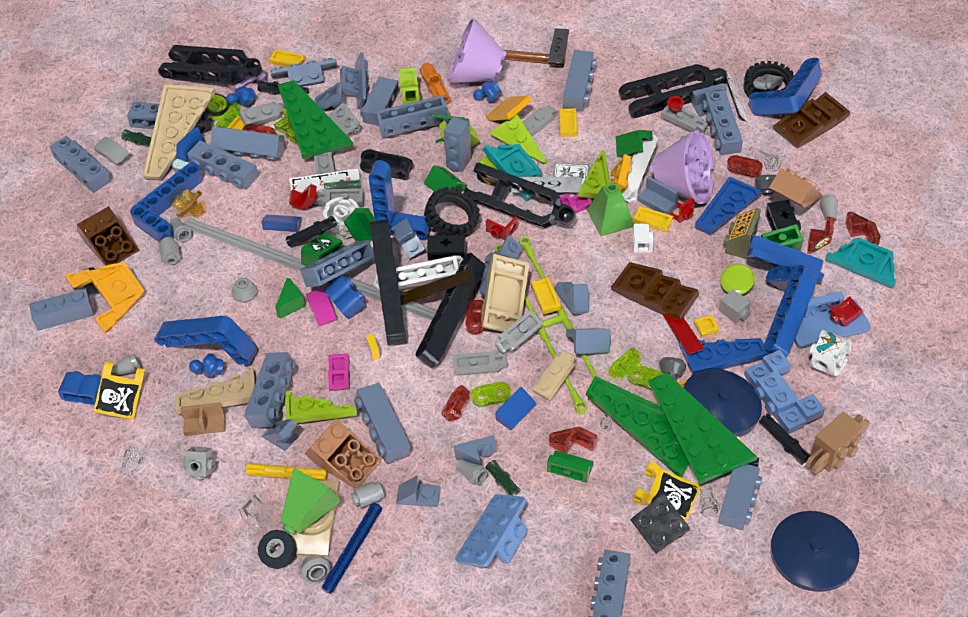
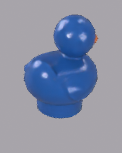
(489, 89)
(242, 95)
(209, 367)

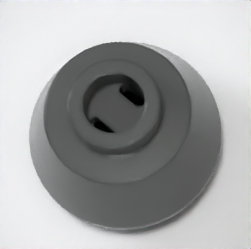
(763, 183)
(672, 366)

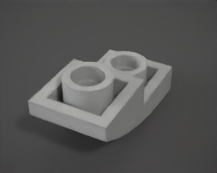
(111, 150)

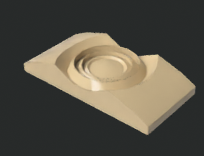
(504, 292)
(317, 537)

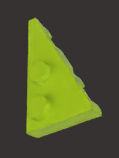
(515, 132)
(596, 178)
(314, 409)

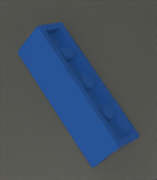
(780, 255)

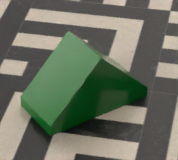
(289, 299)

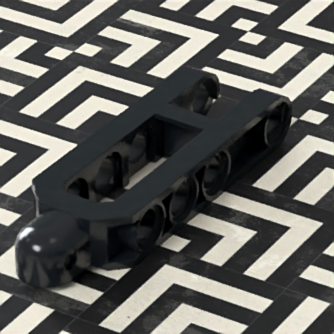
(194, 61)
(657, 100)
(561, 212)

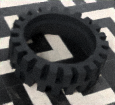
(762, 69)
(457, 198)

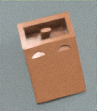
(794, 188)
(343, 455)

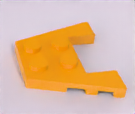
(115, 285)

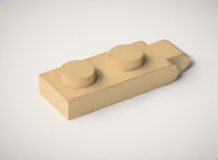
(554, 375)

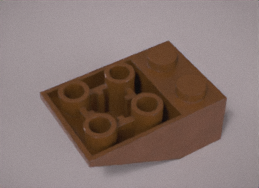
(107, 237)

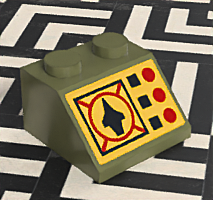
(741, 233)

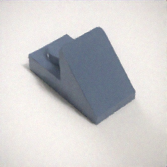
(330, 97)
(408, 238)
(574, 296)
(281, 434)
(472, 450)
(418, 494)

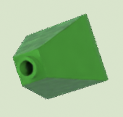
(610, 211)
(306, 502)

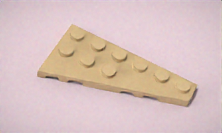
(176, 117)

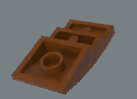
(812, 120)
(654, 290)

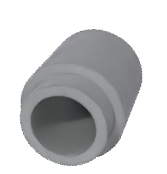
(169, 251)
(367, 494)

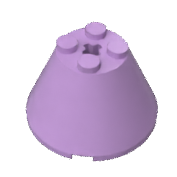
(477, 57)
(687, 167)

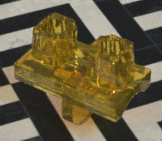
(188, 203)

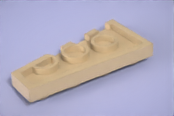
(229, 392)

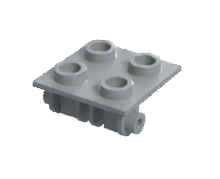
(345, 120)

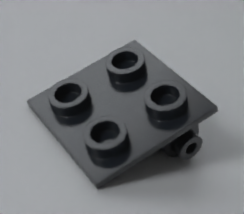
(660, 523)

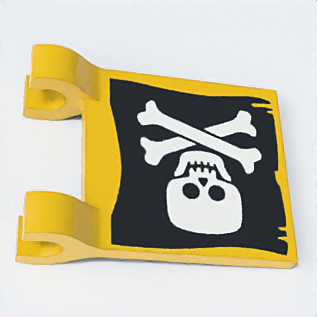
(117, 394)
(678, 490)

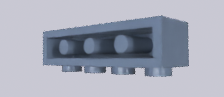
(579, 80)
(143, 115)
(411, 116)
(722, 122)
(248, 141)
(80, 164)
(382, 423)
(610, 584)

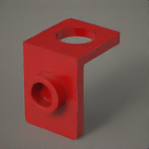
(685, 210)
(500, 231)

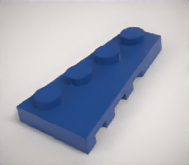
(726, 204)
(724, 354)

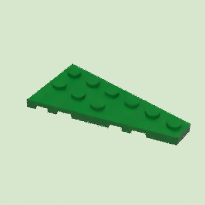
(310, 124)
(641, 420)
(702, 437)

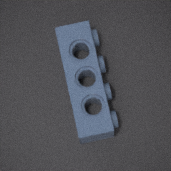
(223, 165)
(337, 263)
(269, 390)

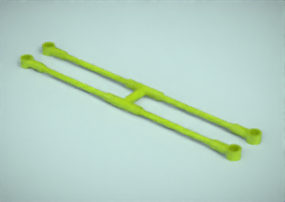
(562, 317)

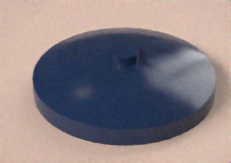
(727, 398)
(814, 551)

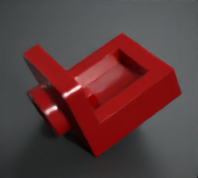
(304, 199)
(845, 311)

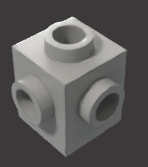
(198, 462)

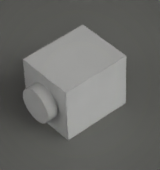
(735, 306)

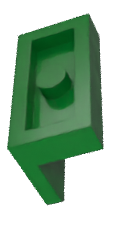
(631, 142)
(441, 177)
(359, 224)
(569, 466)

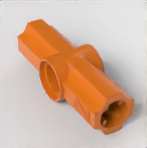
(434, 81)

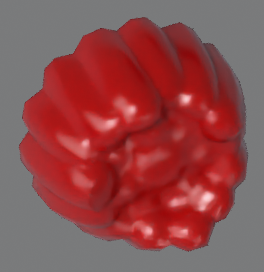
(675, 103)

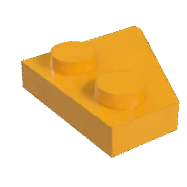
(621, 171)

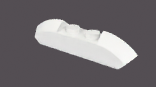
(640, 167)
(425, 272)

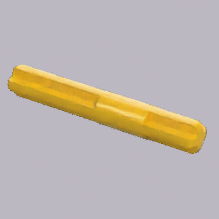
(282, 471)

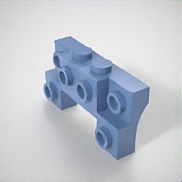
(778, 395)

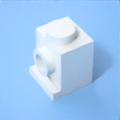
(642, 238)

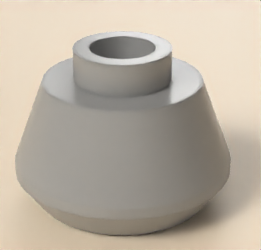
(243, 290)
(315, 568)

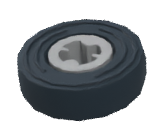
(267, 545)

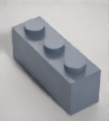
(381, 97)
(457, 144)
(61, 309)
(740, 497)

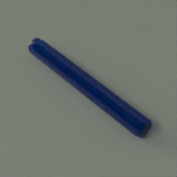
(351, 548)

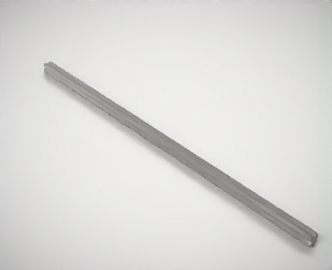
(294, 262)

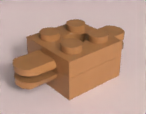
(836, 442)

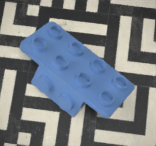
(818, 318)
(495, 533)

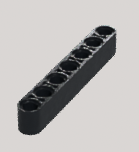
(388, 282)
(449, 313)

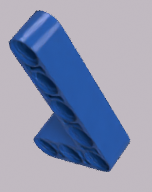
(793, 96)
(383, 201)
(148, 210)
(798, 287)
(208, 330)

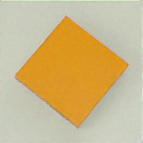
(508, 108)

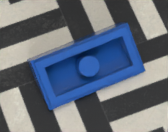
(188, 143)
(281, 223)
(515, 409)

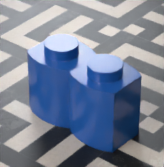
(345, 296)
(79, 387)

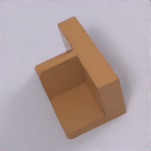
(203, 419)

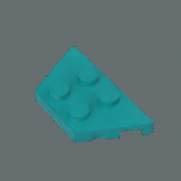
(513, 160)
(866, 260)

